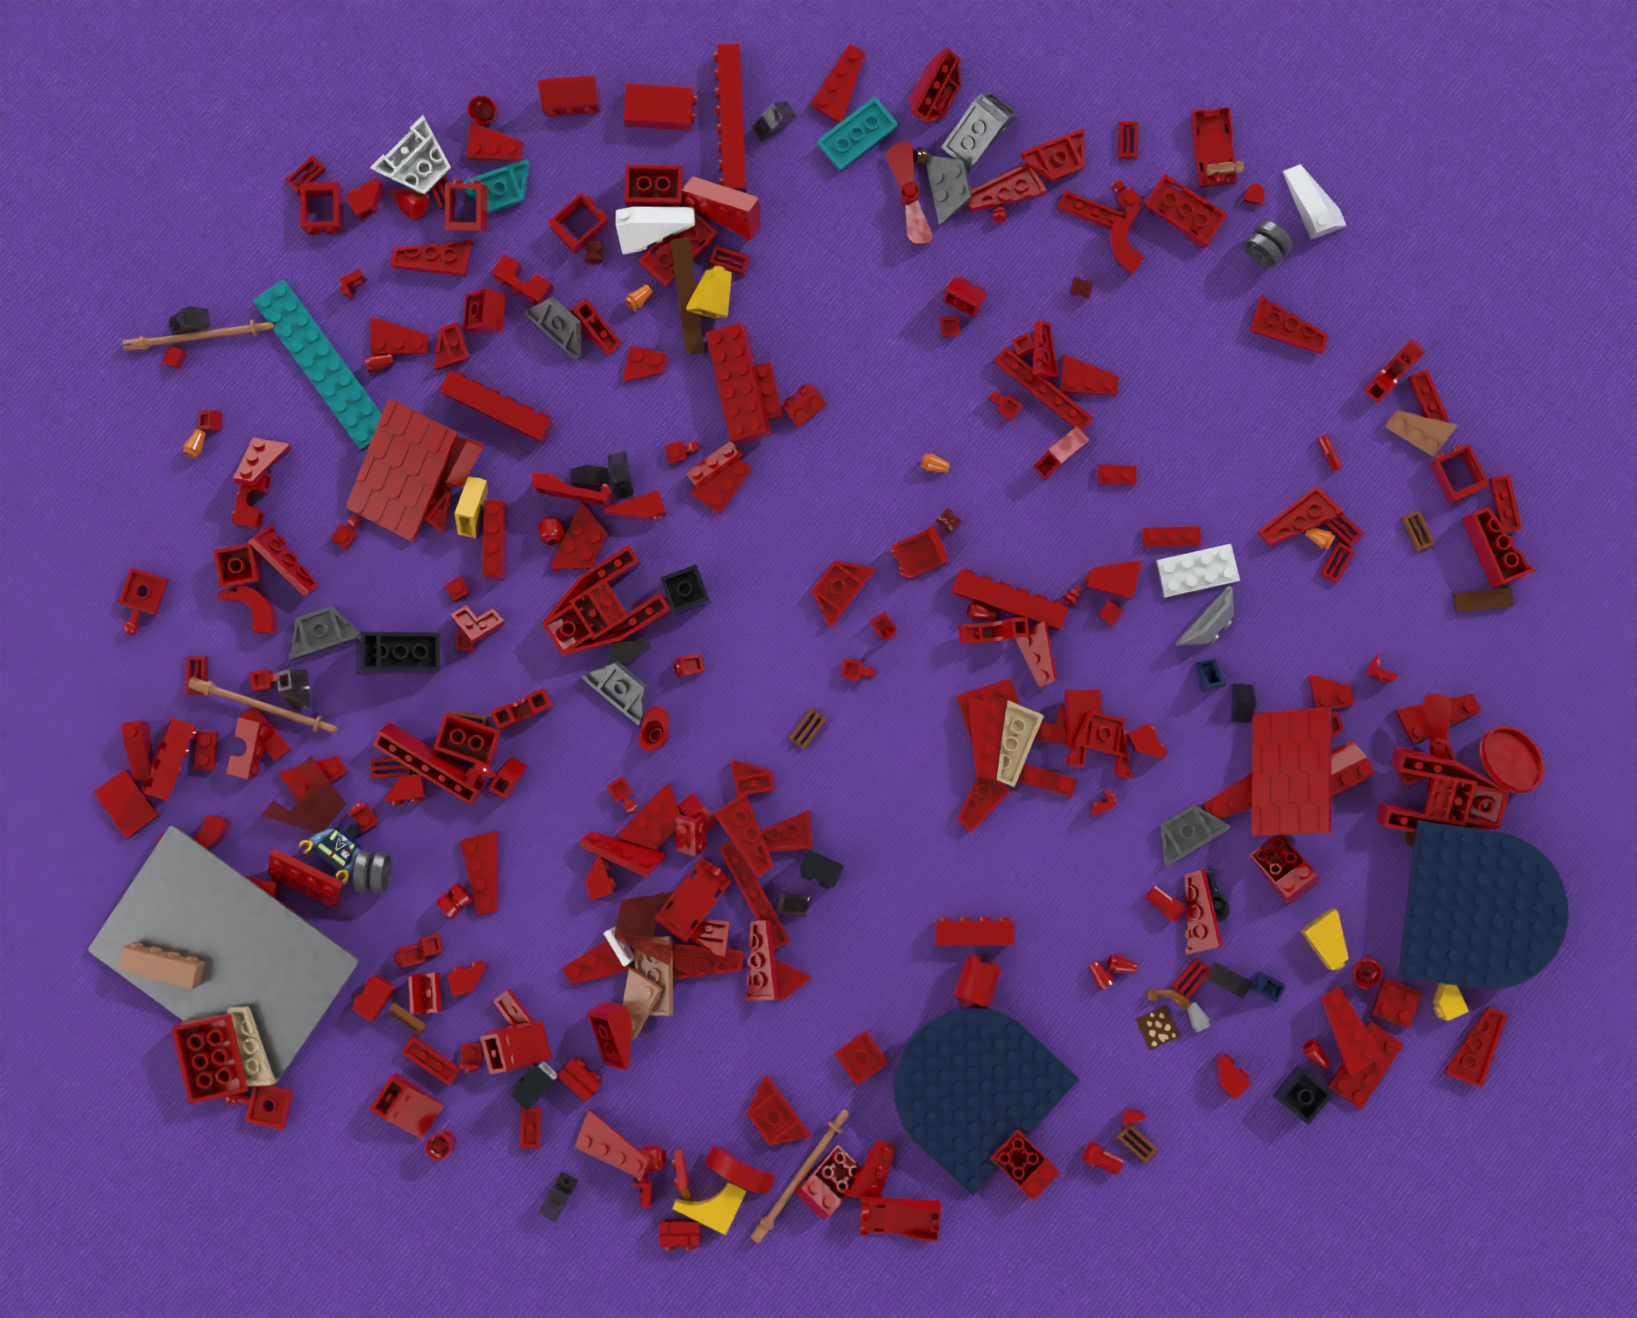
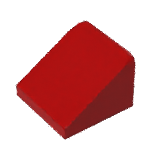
(174, 357)
(210, 420)
(1110, 613)
(1130, 1116)

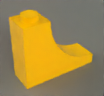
(715, 1211)

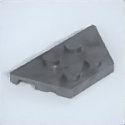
(948, 185)
(558, 325)
(320, 631)
(620, 689)
(1188, 832)

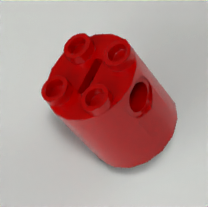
(977, 982)

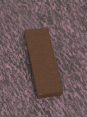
(1483, 599)

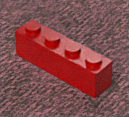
(494, 539)
(974, 931)

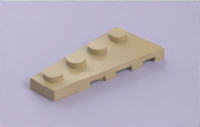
(1017, 737)
(251, 1049)

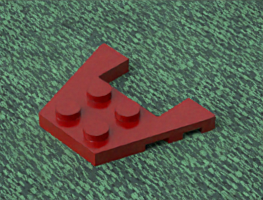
(1104, 735)

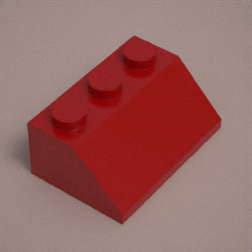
(569, 96)
(467, 739)
(1348, 767)

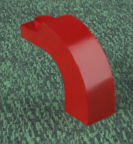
(1120, 248)
(1394, 370)
(263, 611)
(994, 631)
(212, 832)
(738, 1171)

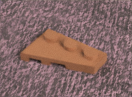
(1421, 431)
(639, 998)

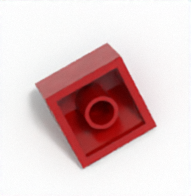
(964, 296)
(484, 311)
(237, 565)

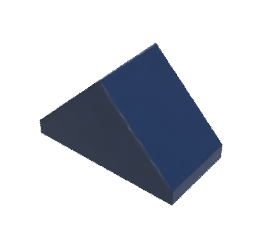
(1209, 675)
(1267, 986)

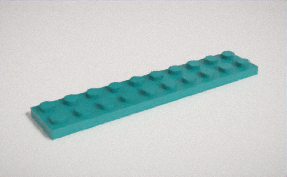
(320, 362)

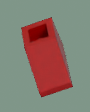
(366, 199)
(1145, 741)
(508, 778)
(407, 788)
(599, 880)
(466, 979)
(1229, 1078)

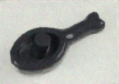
(1220, 903)

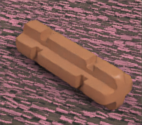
(1227, 167)

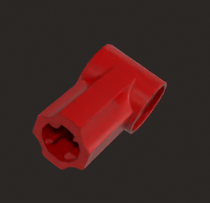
(1169, 906)
(1097, 1156)

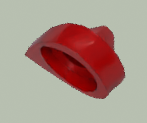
(411, 202)

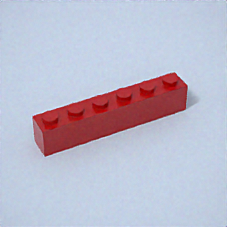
(496, 406)
(1009, 600)
(428, 762)

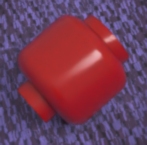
(551, 530)
(657, 1155)

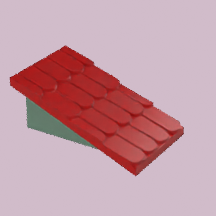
(401, 470)
(1291, 772)

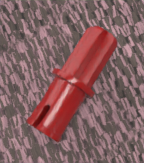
(1329, 452)

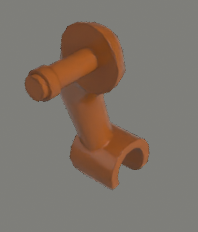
(1181, 1001)

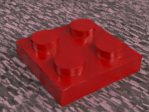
(1396, 1002)
(861, 1057)

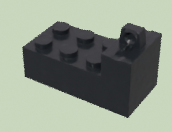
(397, 653)

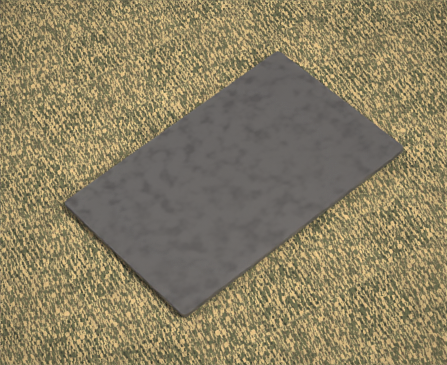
(249, 940)

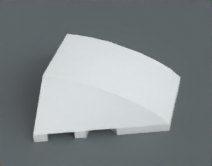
(415, 159)

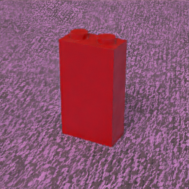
(659, 107)

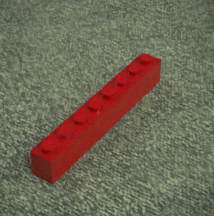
(731, 115)

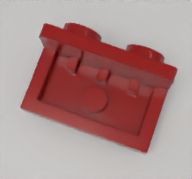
(803, 404)
(690, 834)
(425, 993)

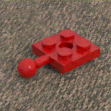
(131, 598)
(257, 1111)

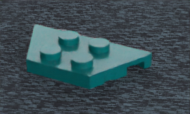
(504, 185)

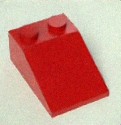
(612, 1033)

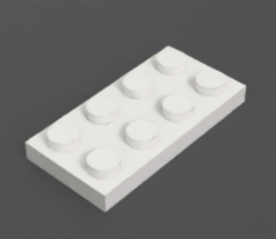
(1197, 570)

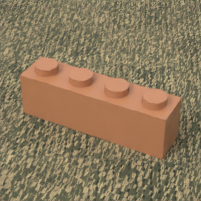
(161, 966)

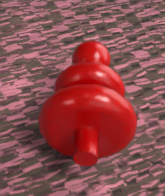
(999, 215)
(1072, 596)

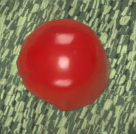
(482, 109)
(1366, 973)

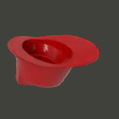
(654, 729)

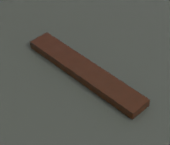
(685, 288)

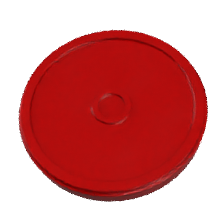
(1511, 759)

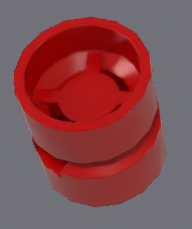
(454, 900)
(440, 1144)

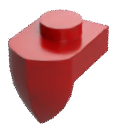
(884, 626)
(1381, 675)
(474, 773)

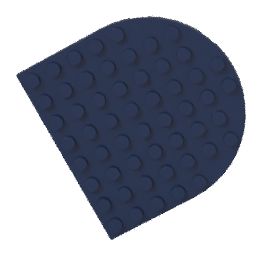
(1480, 909)
(971, 1085)

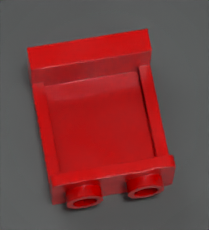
(919, 553)

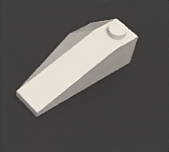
(1314, 205)
(647, 225)

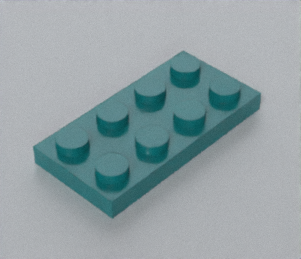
(857, 134)

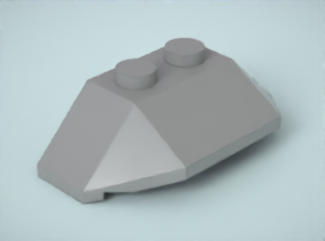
(1211, 621)

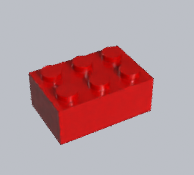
(653, 186)

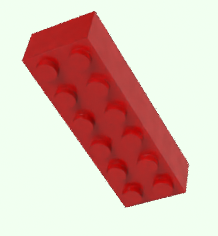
(738, 383)

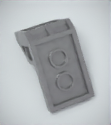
(978, 128)

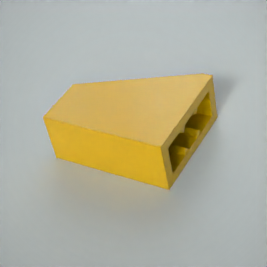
(712, 294)
(471, 507)
(1327, 939)

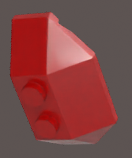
(936, 87)

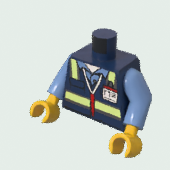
(336, 848)

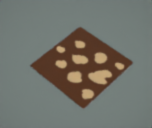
(1158, 1027)

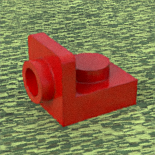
(352, 280)
(688, 665)
(1100, 806)
(363, 816)
(409, 956)
(471, 1057)
(645, 1194)

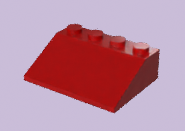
(209, 1058)

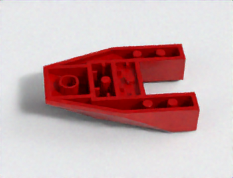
(593, 614)
(1454, 796)

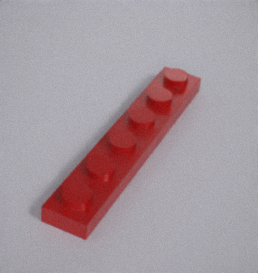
(1043, 390)
(753, 892)

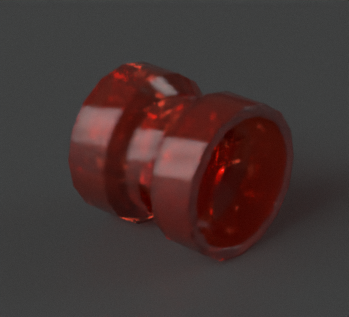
(593, 252)
(1086, 287)
(948, 520)

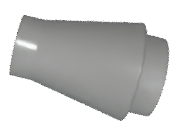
(1197, 1017)

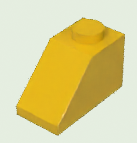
(1449, 1002)

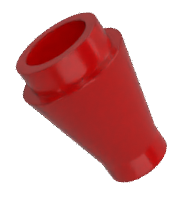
(378, 363)
(980, 611)
(1120, 964)
(1100, 975)
(1315, 1052)

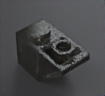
(774, 120)
(189, 320)
(620, 474)
(627, 651)
(295, 687)
(1229, 980)
(558, 1196)

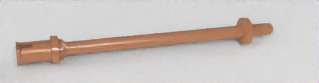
(144, 343)
(210, 688)
(766, 1222)

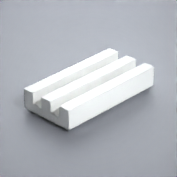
(622, 950)

